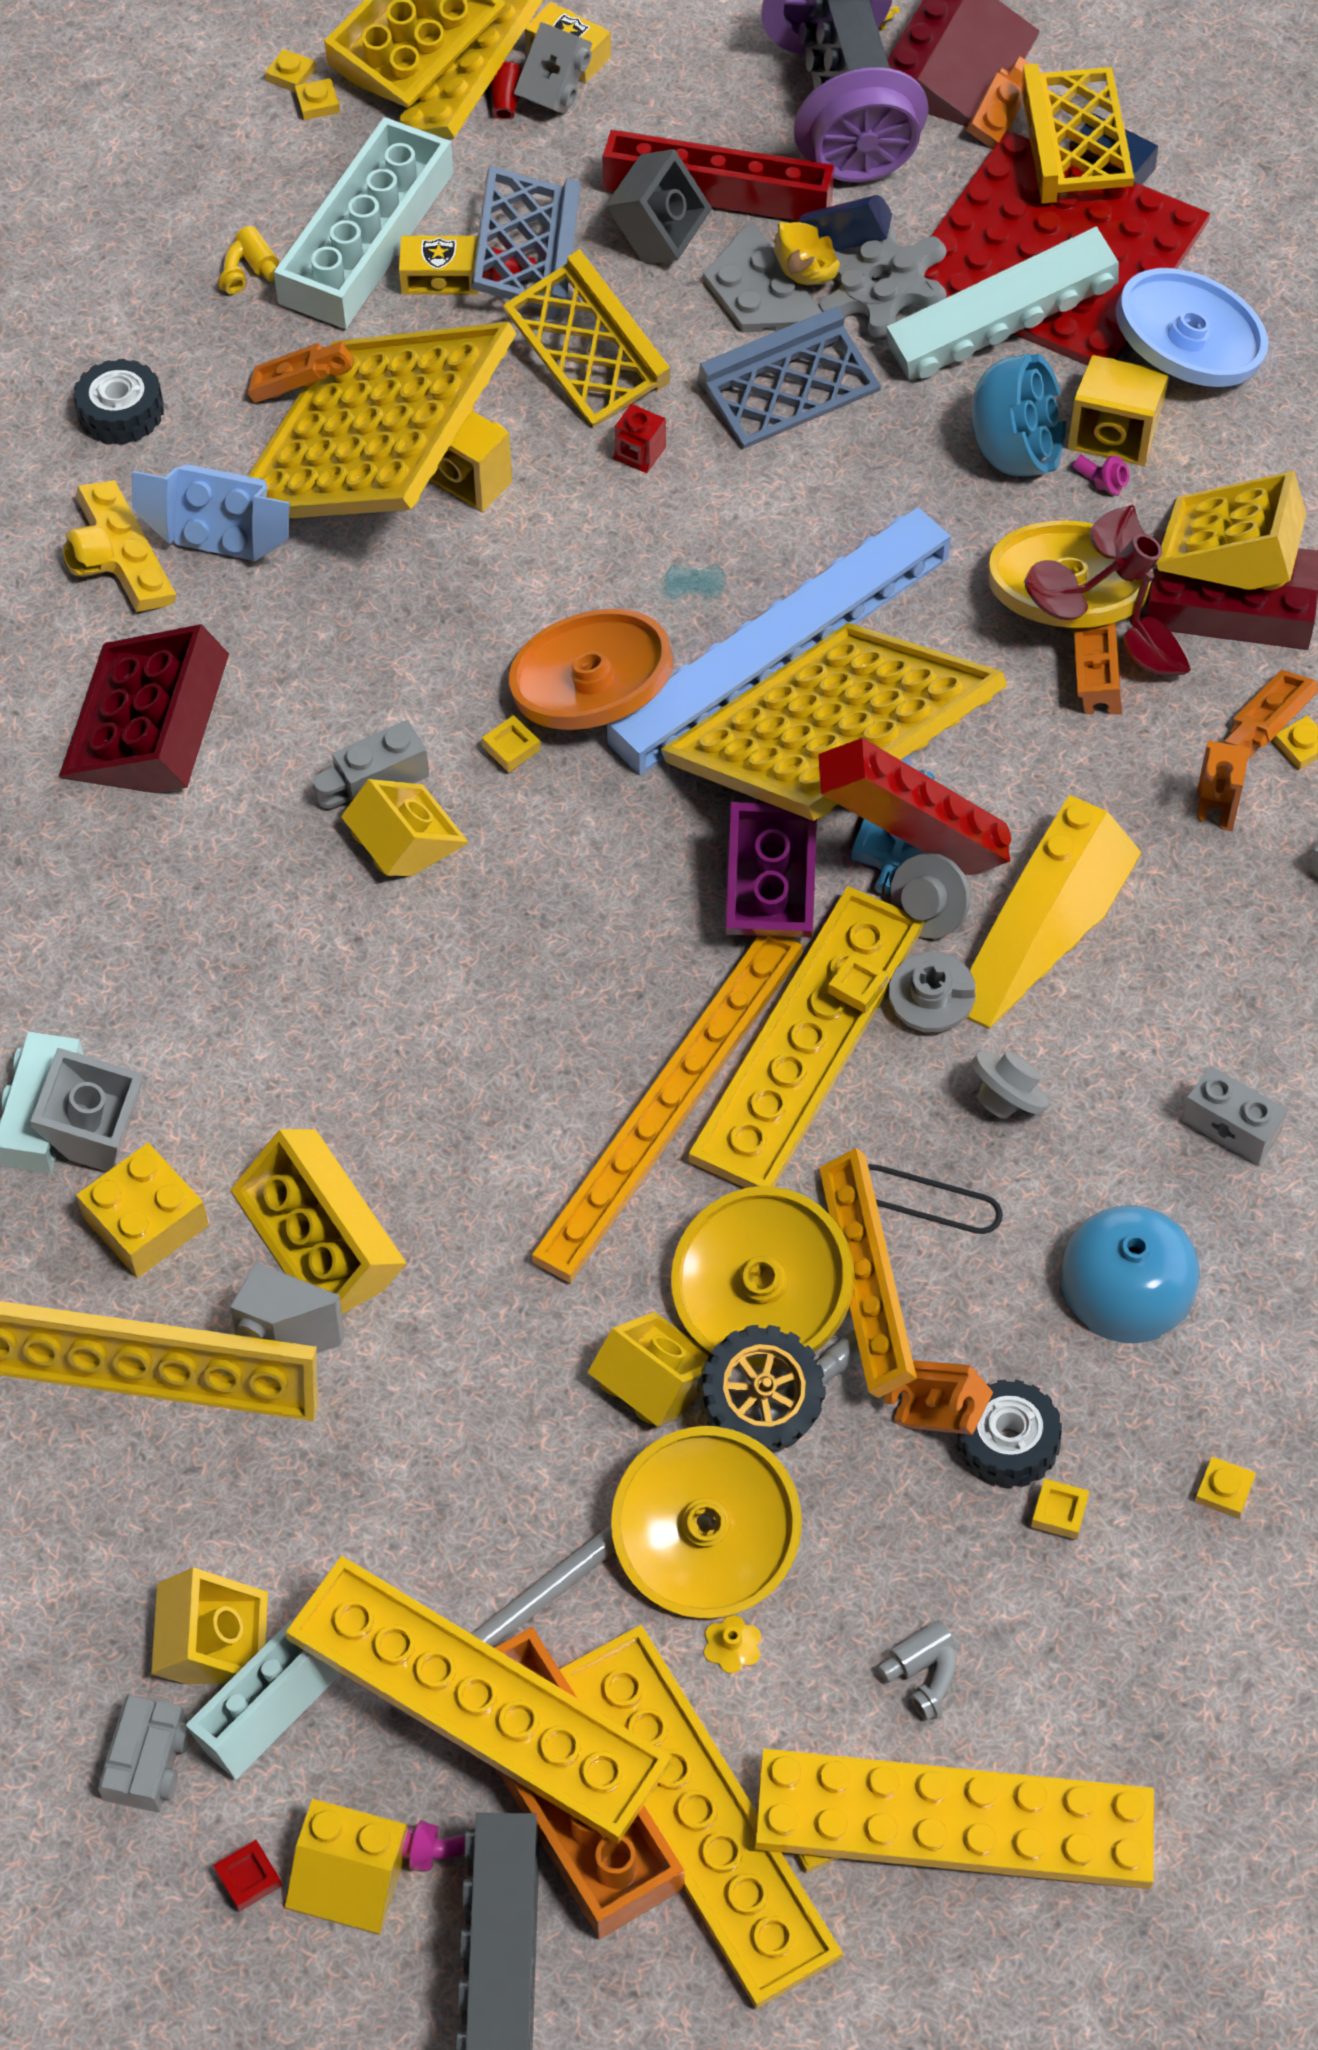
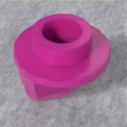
(1109, 477)
(424, 1846)

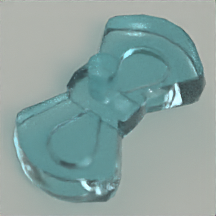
(680, 579)

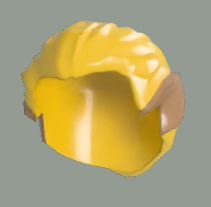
(805, 255)

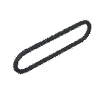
(992, 1201)

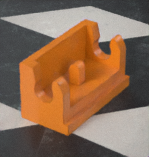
(1098, 667)
(1222, 781)
(941, 1398)

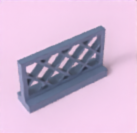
(558, 238)
(766, 356)

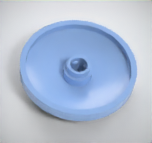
(1191, 327)

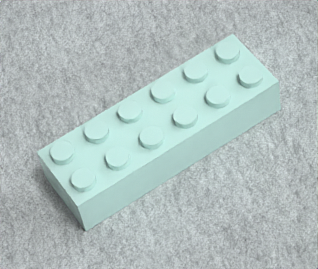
(362, 223)

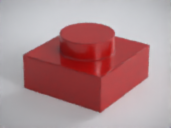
(247, 1875)

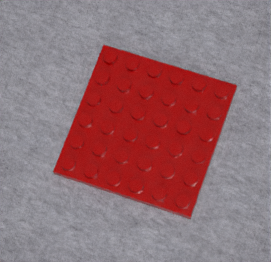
(1004, 223)

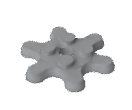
(885, 298)

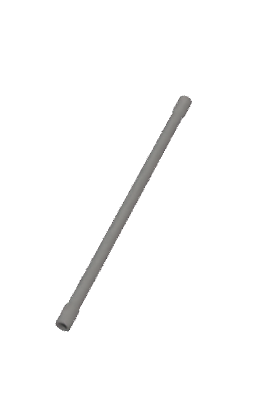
(835, 1361)

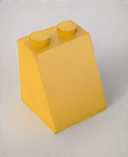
(1117, 410)

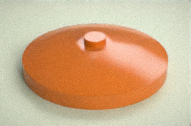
(591, 669)

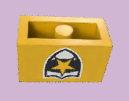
(578, 26)
(437, 264)

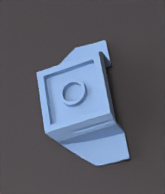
(211, 511)

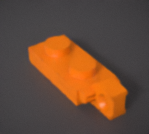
(998, 105)
(298, 370)
(1271, 710)

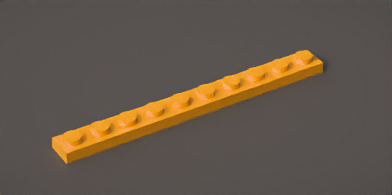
(665, 1107)

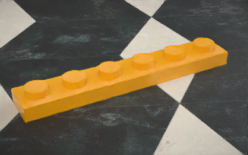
(875, 1299)

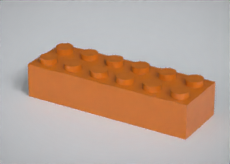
(605, 1878)

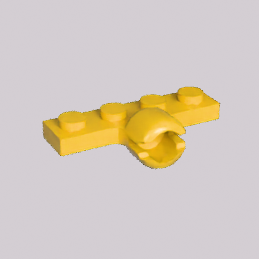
(116, 546)

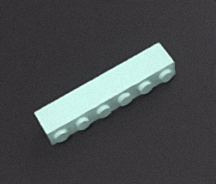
(1003, 304)

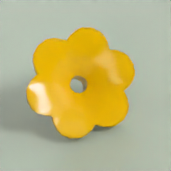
(728, 1652)

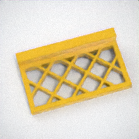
(1045, 141)
(619, 329)

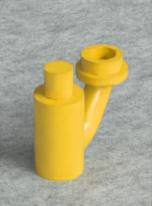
(258, 254)

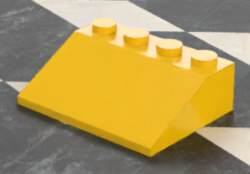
(406, 44)
(1237, 533)

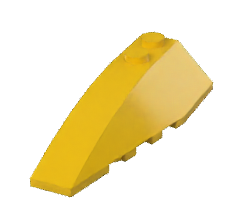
(1052, 905)

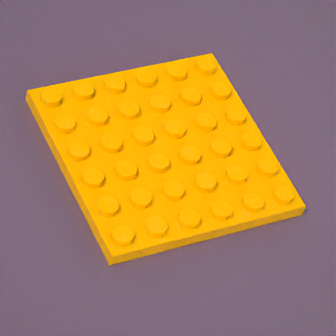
(383, 425)
(828, 696)

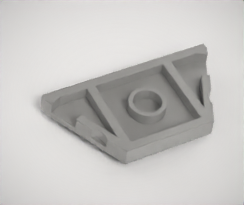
(755, 287)

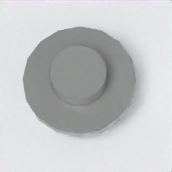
(932, 891)
(932, 992)
(1008, 1084)

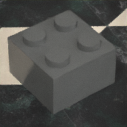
(659, 206)

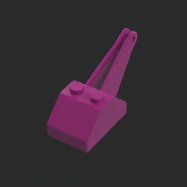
(770, 872)

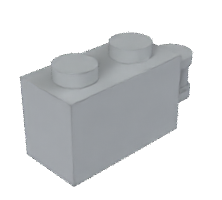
(387, 756)

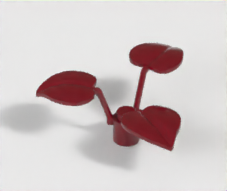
(1120, 538)

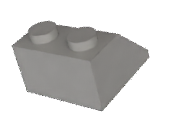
(86, 1108)
(287, 1310)

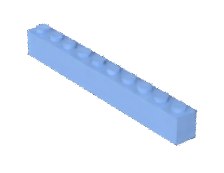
(820, 606)

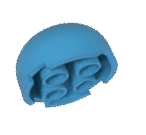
(1018, 416)
(1128, 1293)

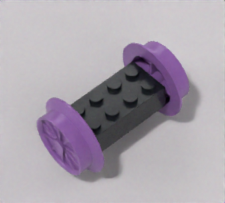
(860, 109)

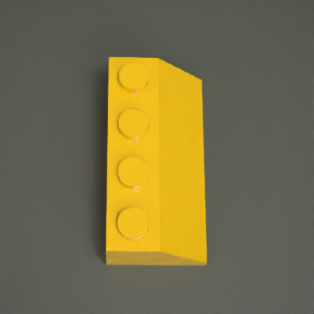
(317, 1218)

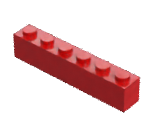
(730, 176)
(913, 806)

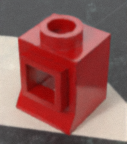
(644, 431)

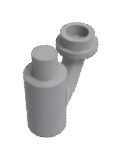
(915, 1654)

